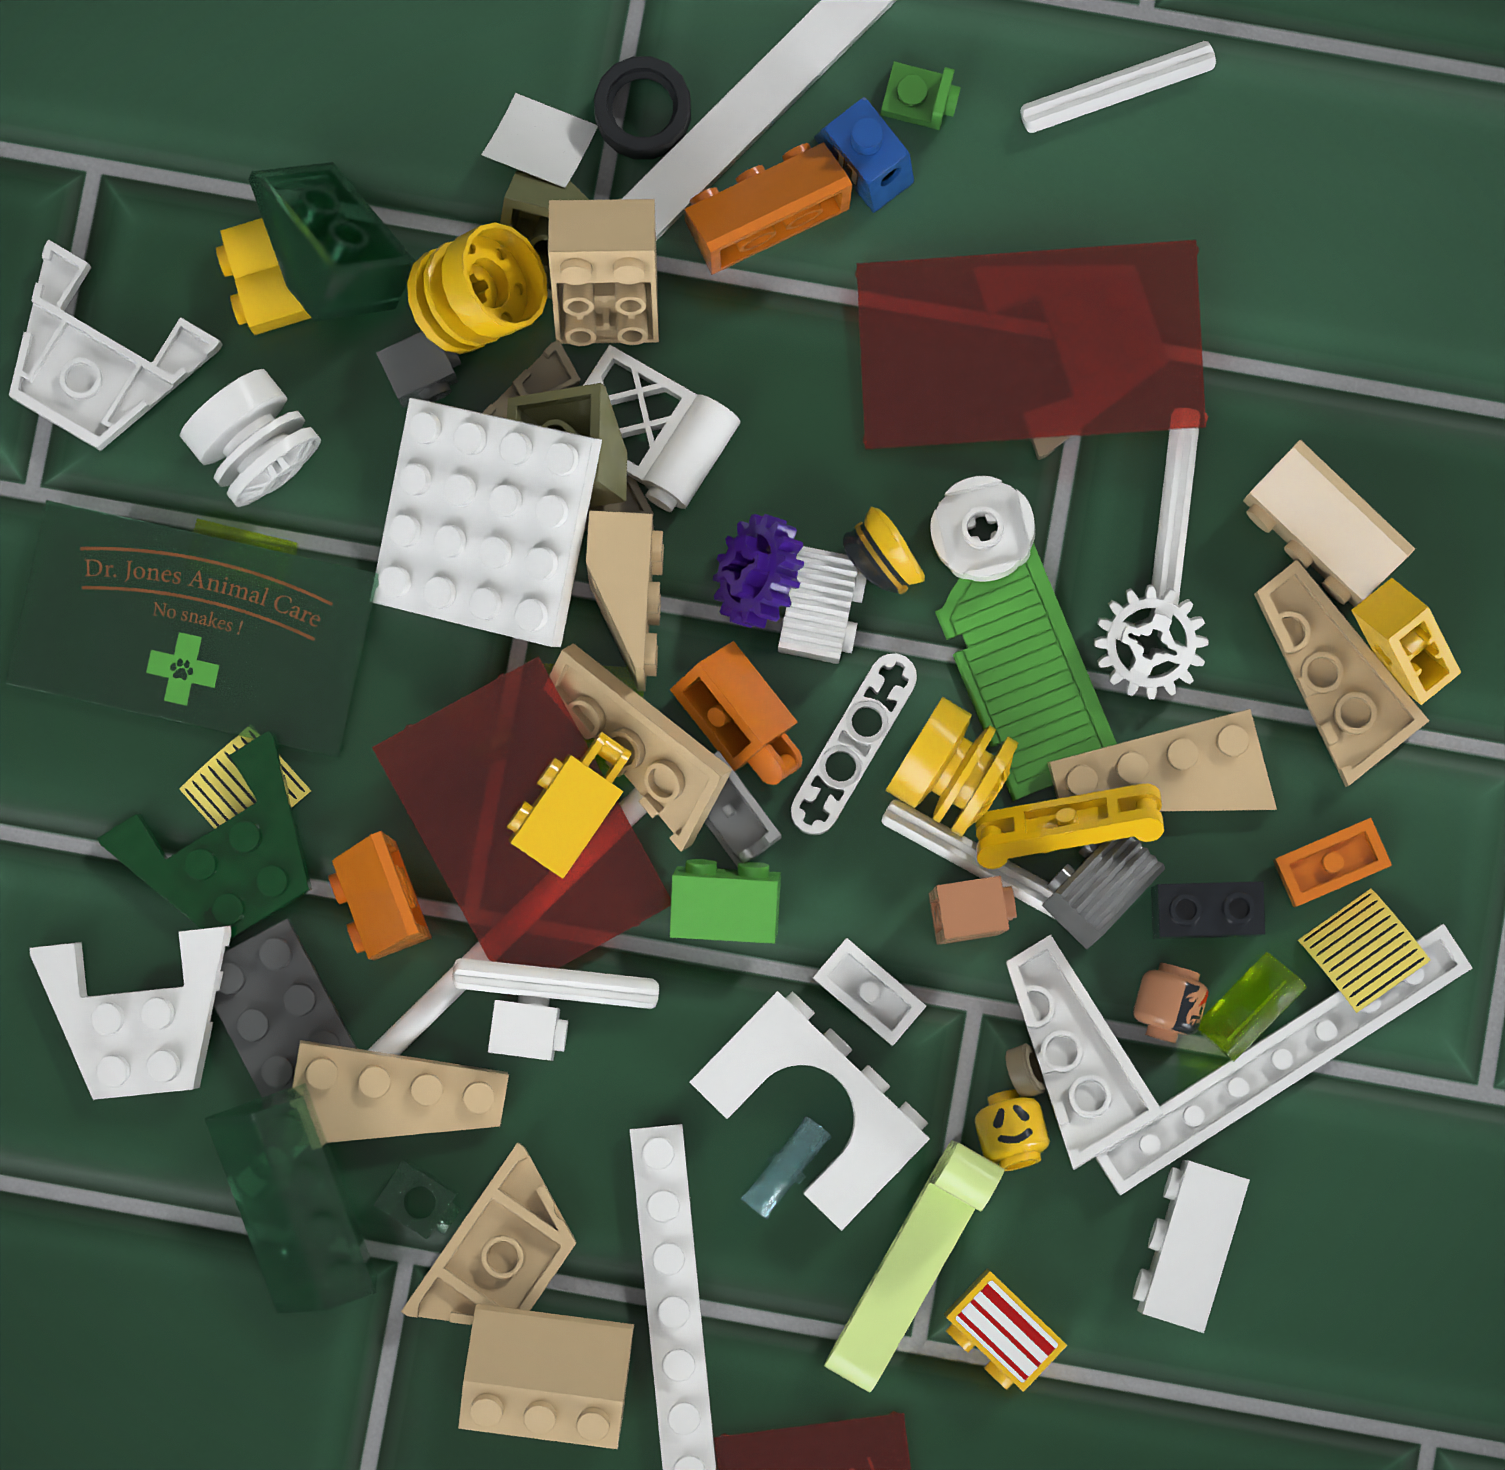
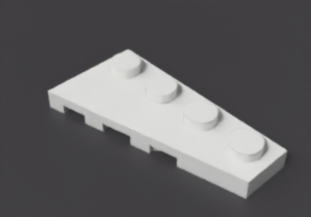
(1081, 1061)

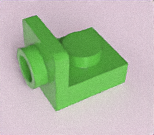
(920, 95)

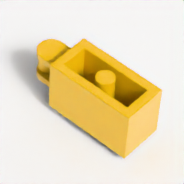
(569, 806)

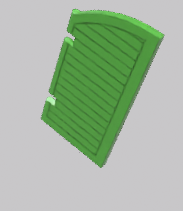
(1024, 672)

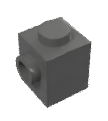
(419, 369)

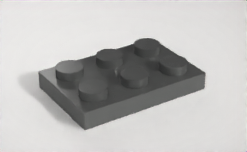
(272, 1002)

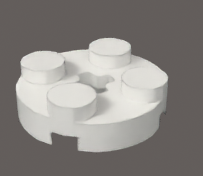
(1000, 504)

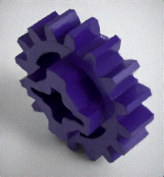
(758, 571)

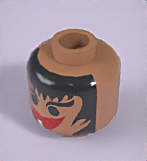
(1170, 1002)

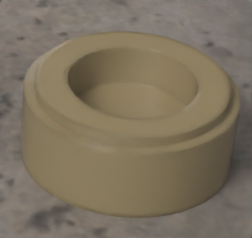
(1025, 1071)

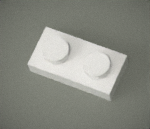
(869, 992)

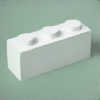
(1190, 1245)

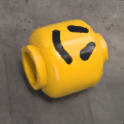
(1012, 1130)

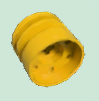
(477, 288)
(953, 767)

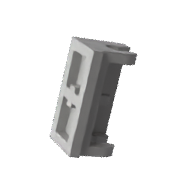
(740, 821)

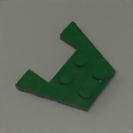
(235, 870)

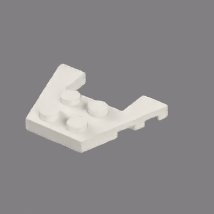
(84, 376)
(139, 1037)

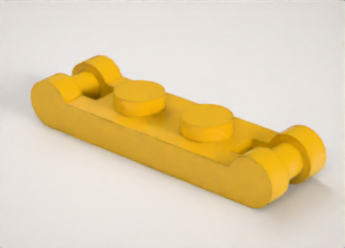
(1069, 823)

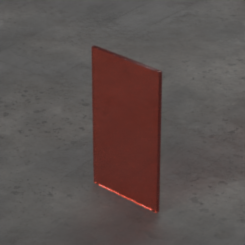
(1031, 345)

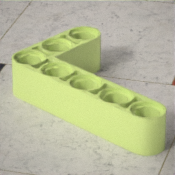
(912, 1263)

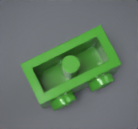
(725, 902)

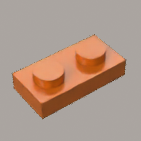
(1332, 862)

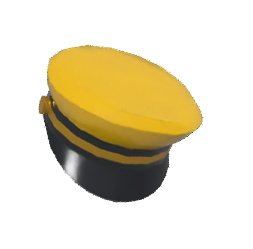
(882, 553)

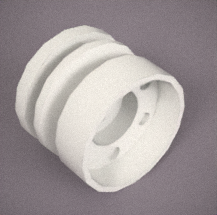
(244, 429)

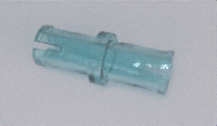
(786, 1167)

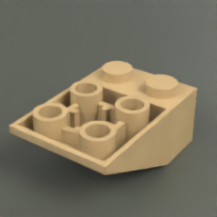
(603, 271)
(620, 569)

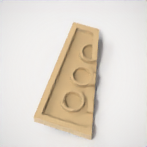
(1194, 766)

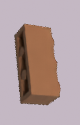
(971, 909)

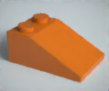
(379, 897)

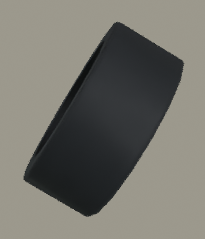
(642, 68)

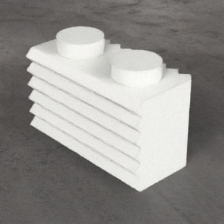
(818, 617)

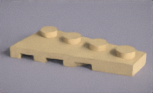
(1342, 681)
(666, 763)
(393, 1095)

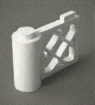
(688, 438)

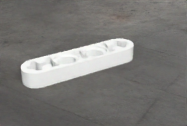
(860, 748)

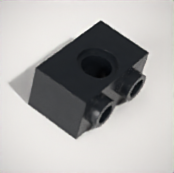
(1208, 910)

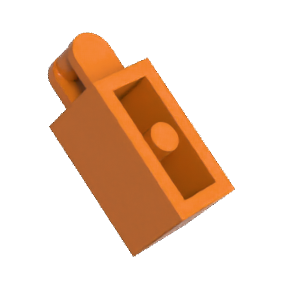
(740, 714)

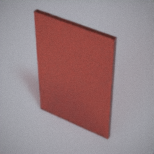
(462, 784)

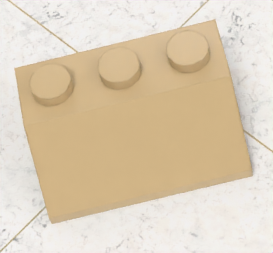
(1327, 525)
(546, 1376)

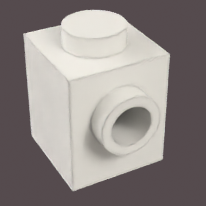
(527, 1028)

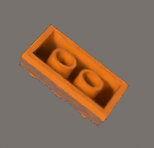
(768, 206)

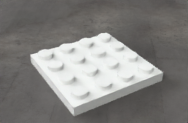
(486, 521)

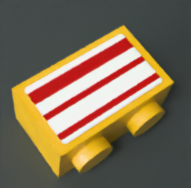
(1004, 1331)

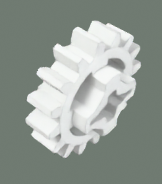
(1142, 664)

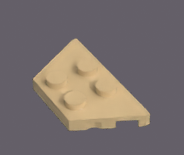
(500, 1251)

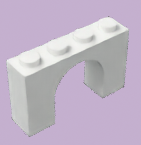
(881, 1132)

